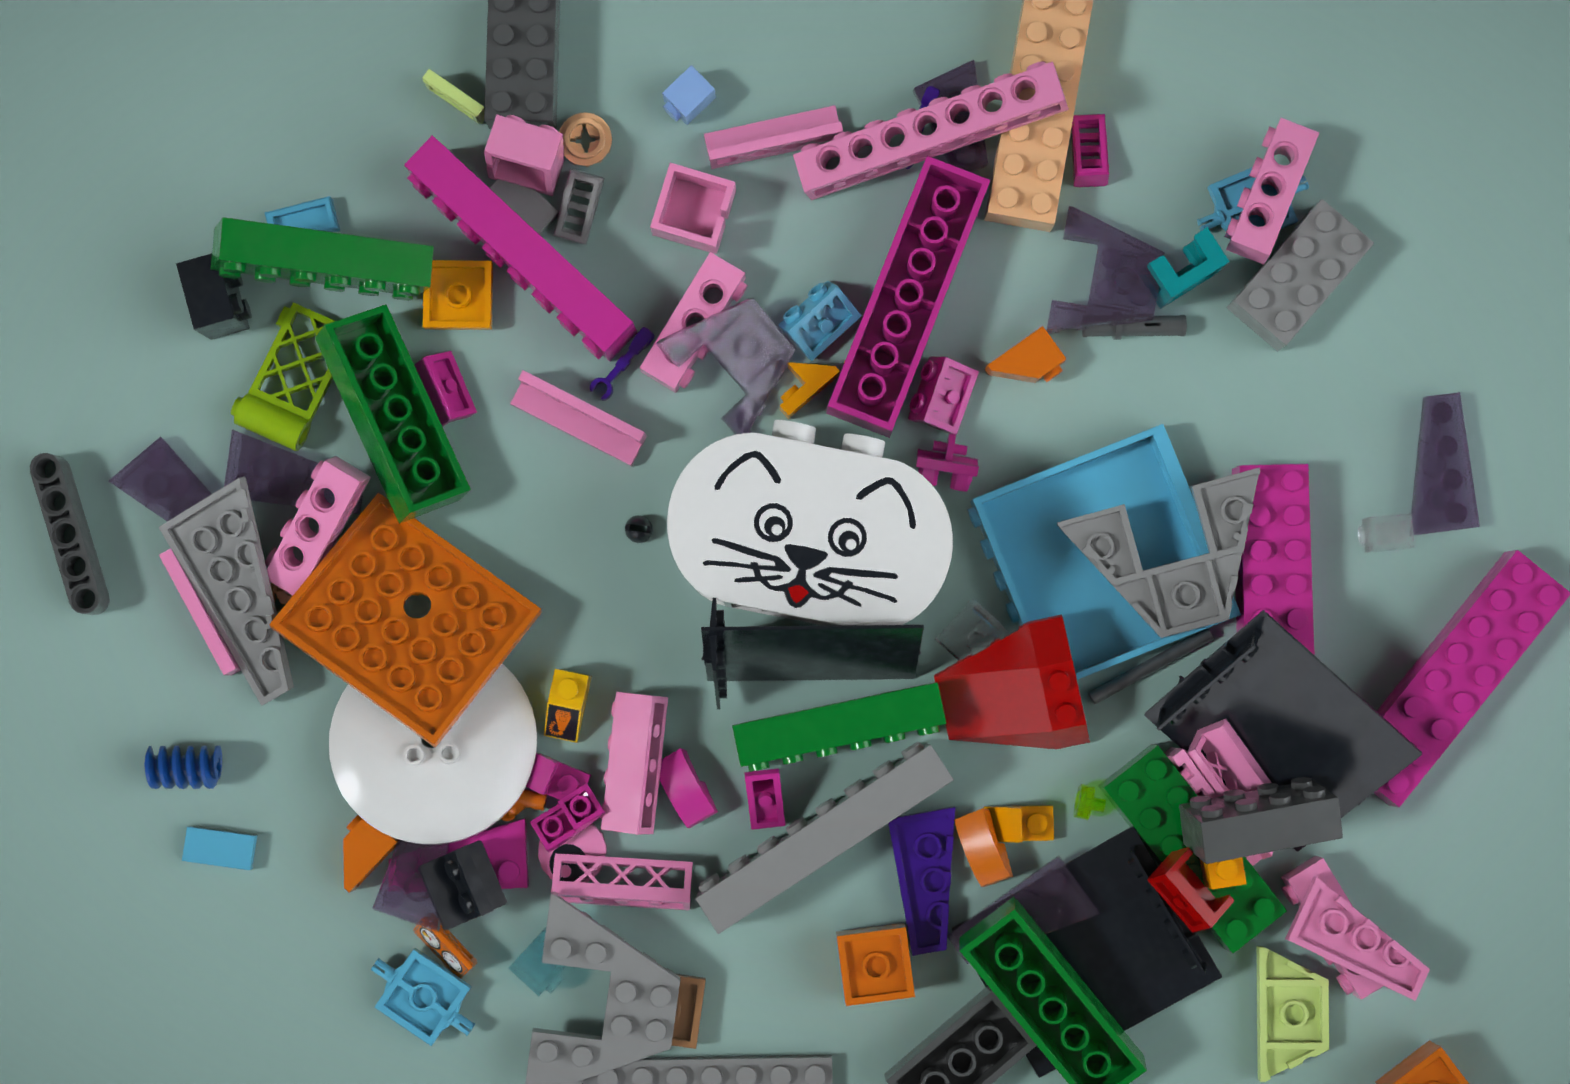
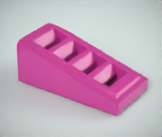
(1089, 171)

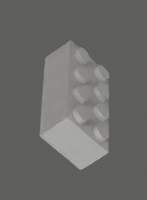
(1300, 275)

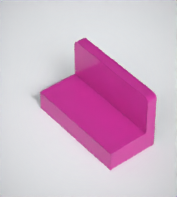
(445, 387)

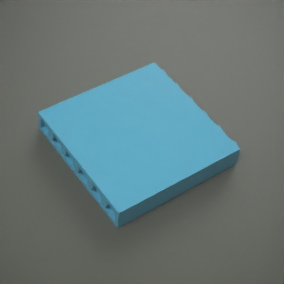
(1053, 577)

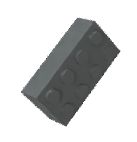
(522, 60)
(1260, 820)
(968, 1048)

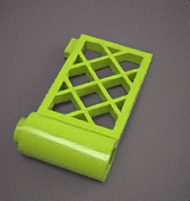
(267, 413)

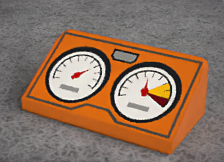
(447, 949)

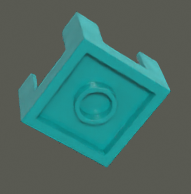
(1205, 261)

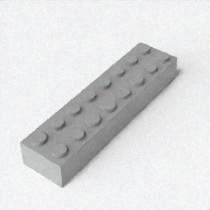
(823, 837)

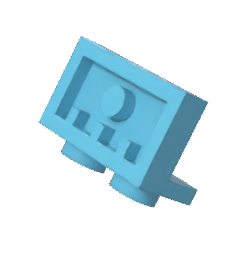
(819, 319)

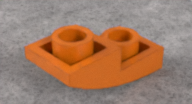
(983, 851)

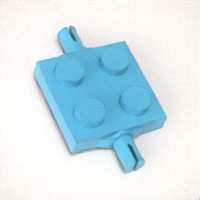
(1226, 195)
(423, 996)

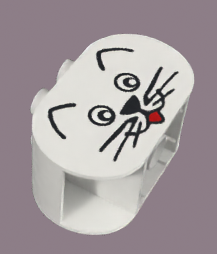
(810, 529)

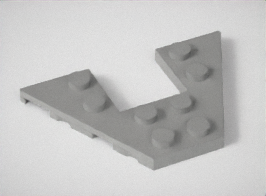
(1182, 592)
(637, 1009)

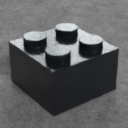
(213, 299)

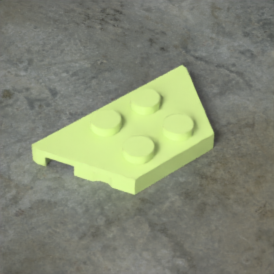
(1289, 1014)

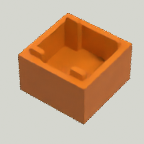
(875, 964)
(1425, 1066)

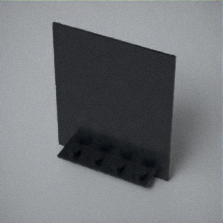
(807, 652)
(1287, 714)
(1137, 948)

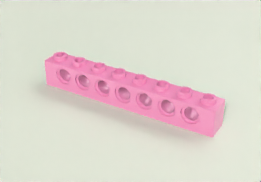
(947, 137)

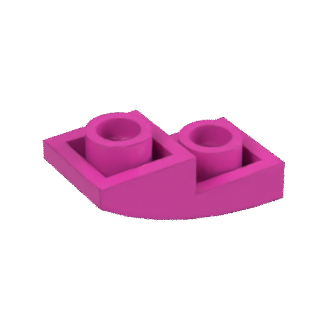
(685, 790)
(567, 818)

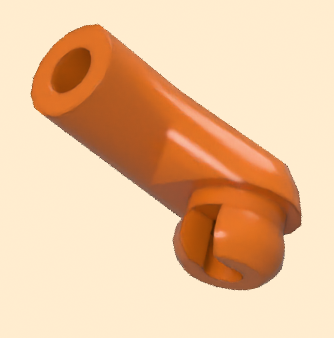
(528, 799)

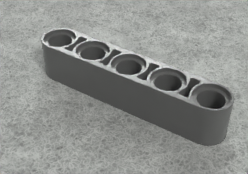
(57, 522)

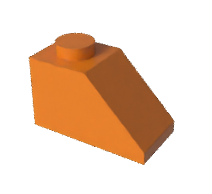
(1030, 359)
(363, 851)

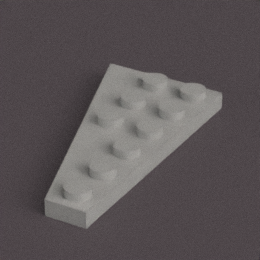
(227, 568)

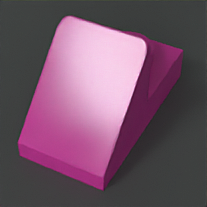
(555, 777)
(764, 799)

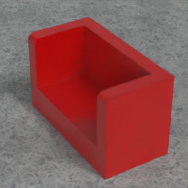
(1187, 893)

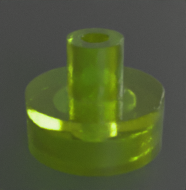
(1086, 802)

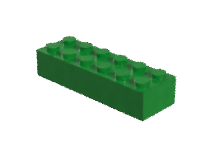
(321, 258)
(392, 413)
(839, 724)
(1148, 799)
(1050, 999)

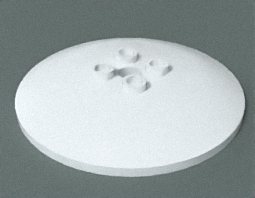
(442, 790)

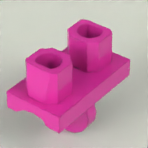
(961, 467)

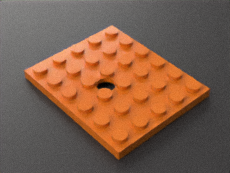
(412, 668)

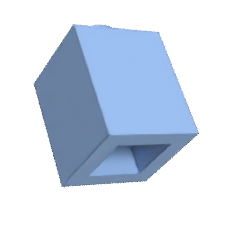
(688, 96)

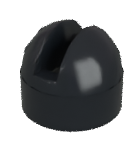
(637, 536)

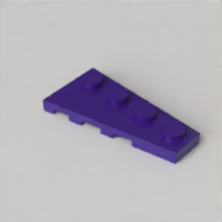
(923, 865)

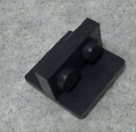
(462, 885)

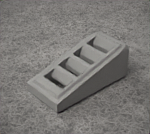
(586, 178)

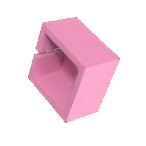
(524, 154)
(693, 208)

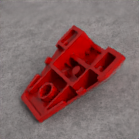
(1017, 691)

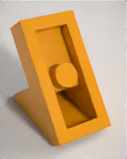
(814, 380)
(1022, 823)

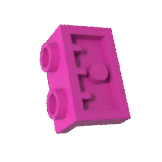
(943, 394)

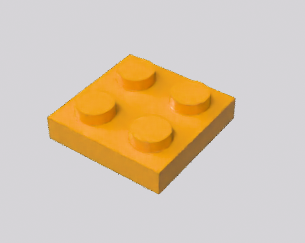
(459, 296)

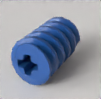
(183, 769)

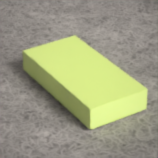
(454, 96)

